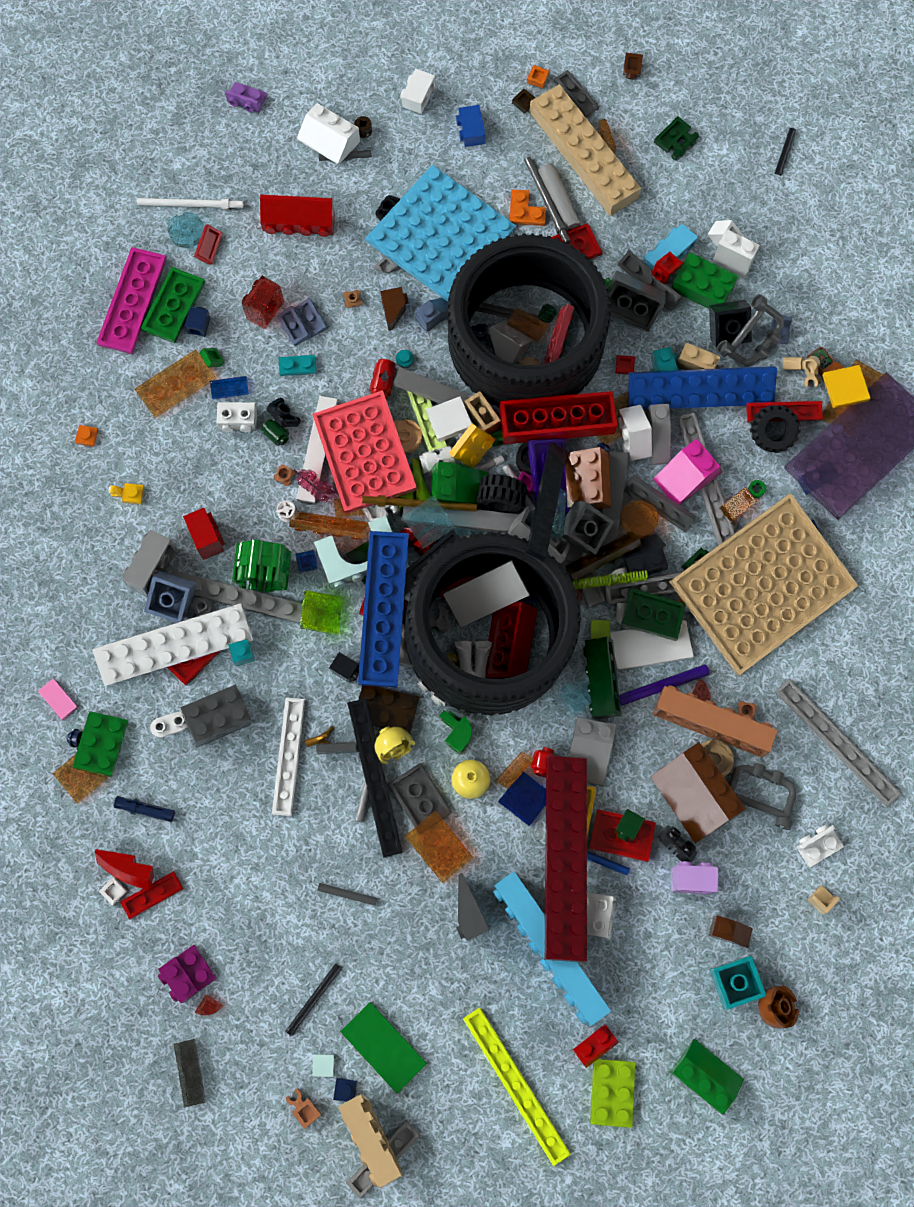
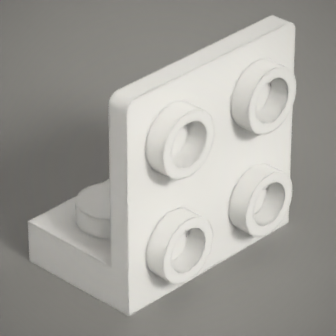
(600, 915)

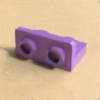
(246, 97)

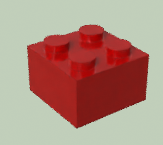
(204, 533)

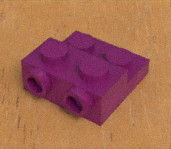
(186, 974)

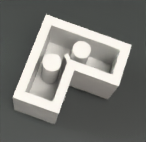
(635, 432)

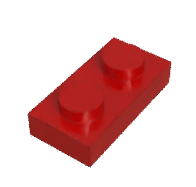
(595, 1046)

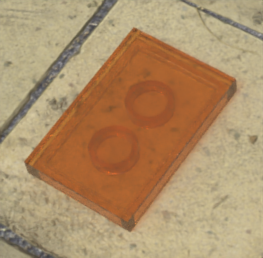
(439, 846)

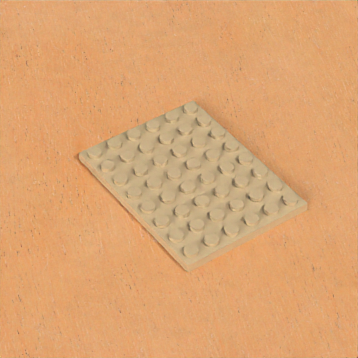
(763, 584)

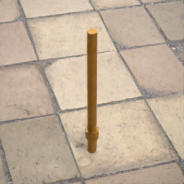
(382, 500)

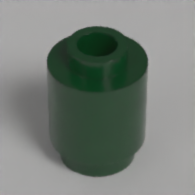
(275, 433)

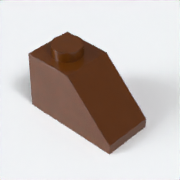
(394, 305)
(730, 931)

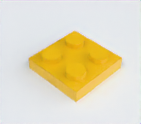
(472, 446)

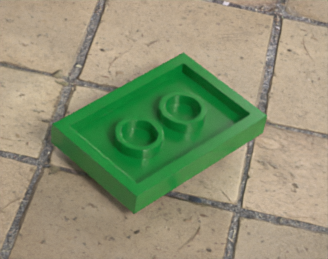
(100, 744)

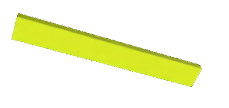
(517, 1086)

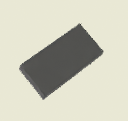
(334, 748)

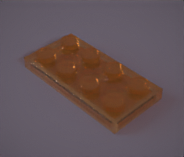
(329, 524)

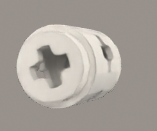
(430, 458)

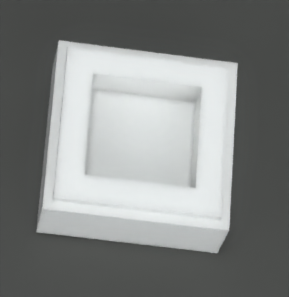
(113, 891)

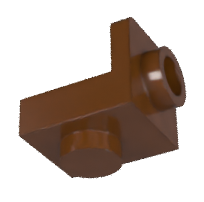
(632, 65)

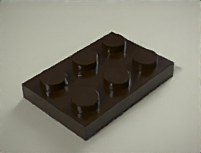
(390, 707)

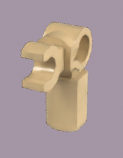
(799, 363)

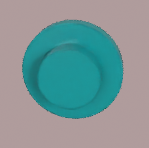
(404, 358)

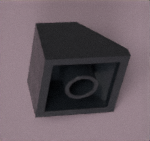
(646, 557)

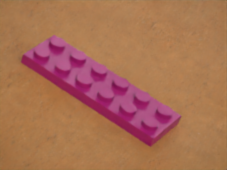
(131, 300)

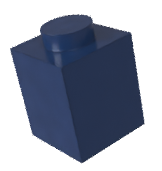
(197, 321)

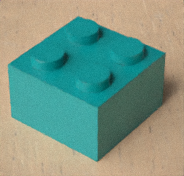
(737, 982)

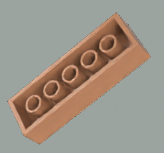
(714, 721)

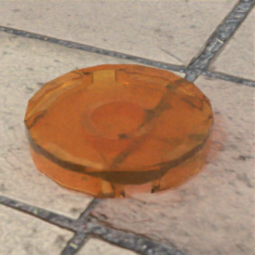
(639, 518)

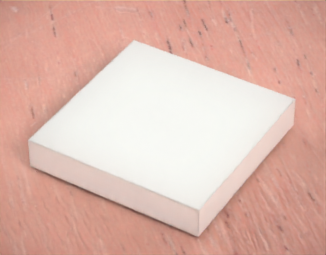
(448, 419)

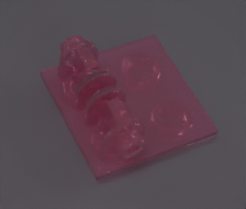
(309, 481)

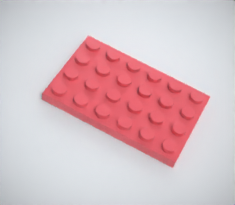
(364, 451)

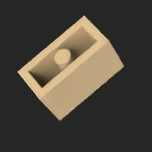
(697, 358)
(482, 413)

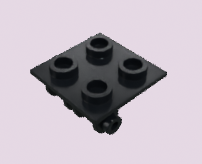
(686, 848)

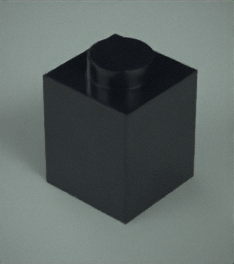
(345, 668)

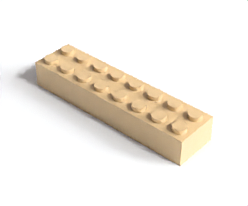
(585, 150)

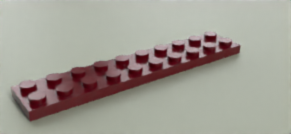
(566, 859)

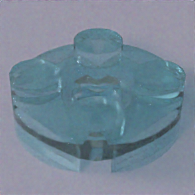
(181, 222)

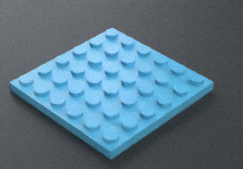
(437, 230)

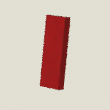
(146, 899)

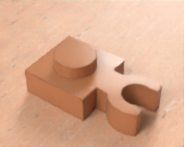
(305, 1110)

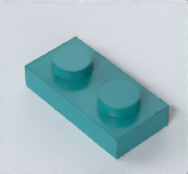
(297, 365)

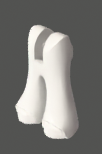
(481, 654)

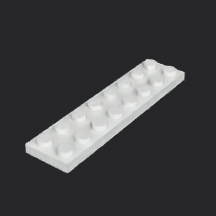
(172, 644)

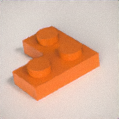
(522, 213)

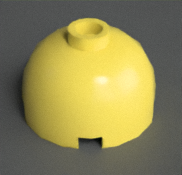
(392, 743)
(471, 779)

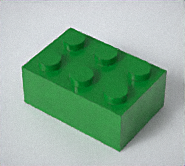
(704, 281)

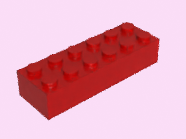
(558, 417)

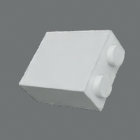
(735, 253)

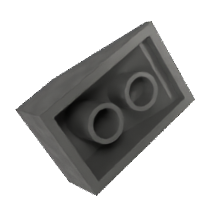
(469, 915)

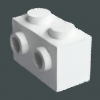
(417, 91)
(236, 416)

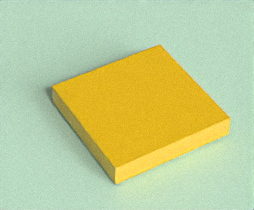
(846, 386)

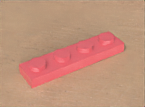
(559, 333)

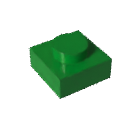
(212, 357)

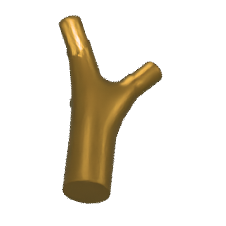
(320, 739)

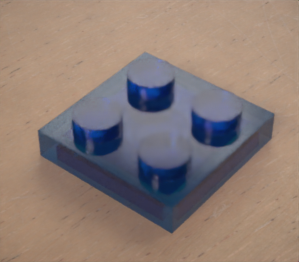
(524, 799)

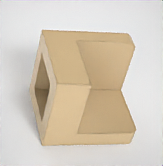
(823, 900)

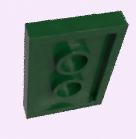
(653, 614)

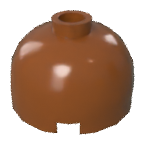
(778, 1007)

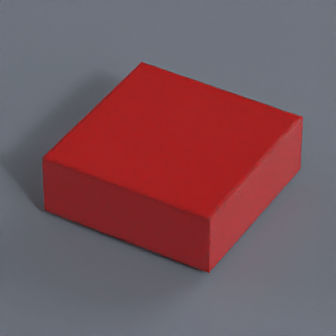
(624, 364)

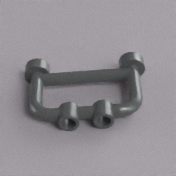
(760, 304)
(776, 776)

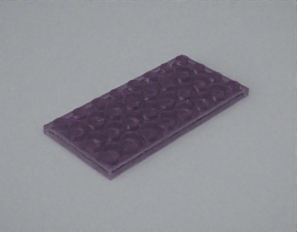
(857, 448)

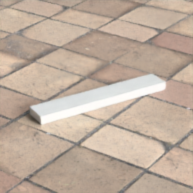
(315, 452)
(288, 757)

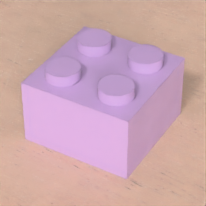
(694, 879)

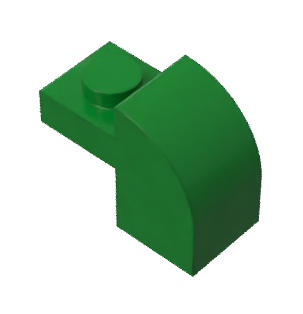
(461, 732)

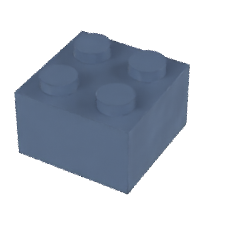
(170, 597)

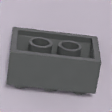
(635, 301)

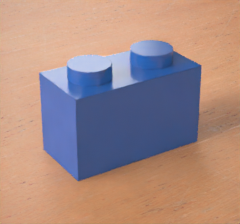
(471, 125)

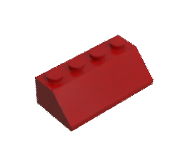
(297, 215)
(511, 640)

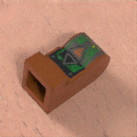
(826, 362)

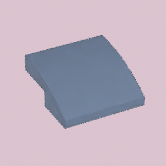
(295, 326)

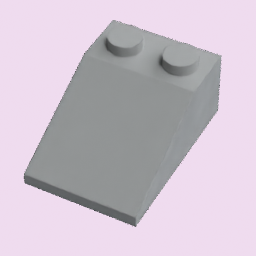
(593, 741)

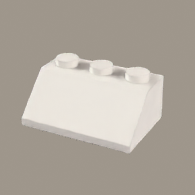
(328, 134)

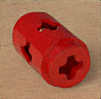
(377, 384)

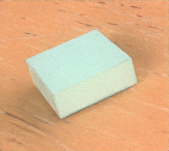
(323, 1065)

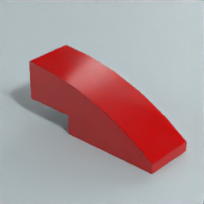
(125, 868)

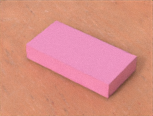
(58, 699)

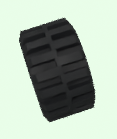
(790, 433)
(502, 493)

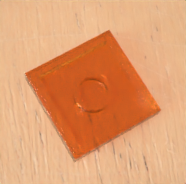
(77, 782)

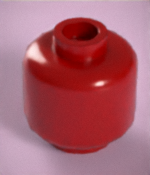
(539, 761)

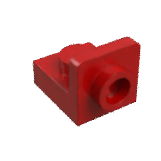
(666, 267)

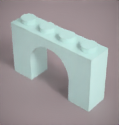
(338, 570)

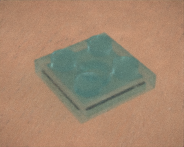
(428, 521)

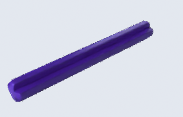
(656, 687)

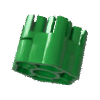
(261, 561)

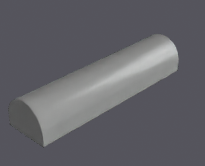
(558, 196)
(655, 585)

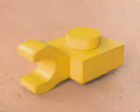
(130, 493)

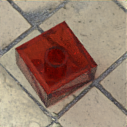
(262, 302)

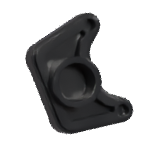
(386, 205)
(281, 413)

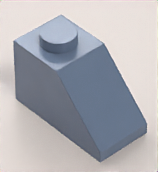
(431, 313)

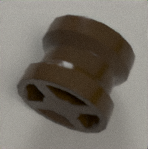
(364, 121)

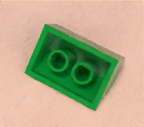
(707, 1076)

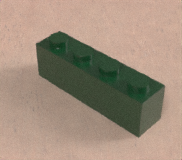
(602, 678)

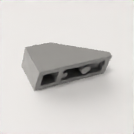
(660, 422)

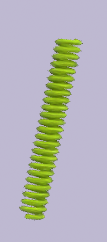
(641, 578)

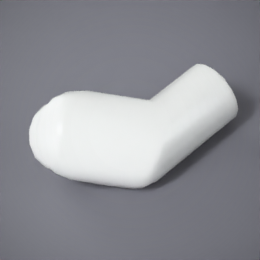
(619, 613)

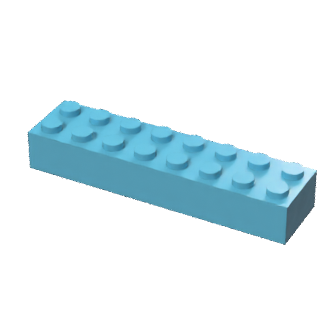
(566, 974)

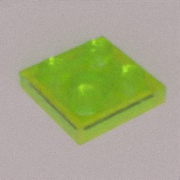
(321, 612)

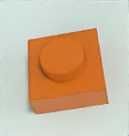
(538, 76)
(86, 435)

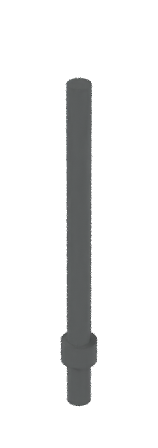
(559, 226)

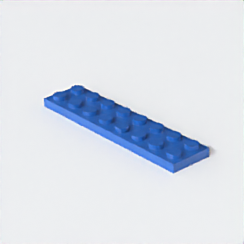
(702, 387)
(383, 609)

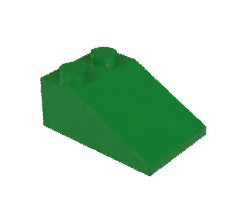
(456, 483)

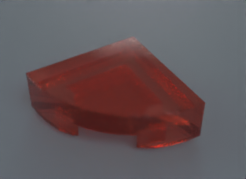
(702, 691)
(208, 1006)

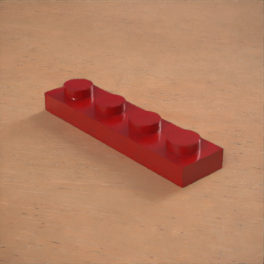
(803, 409)

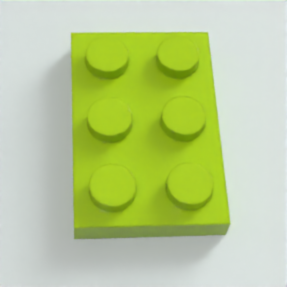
(612, 1093)

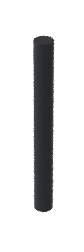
(313, 999)

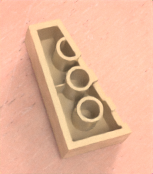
(371, 1141)

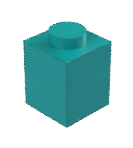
(241, 652)

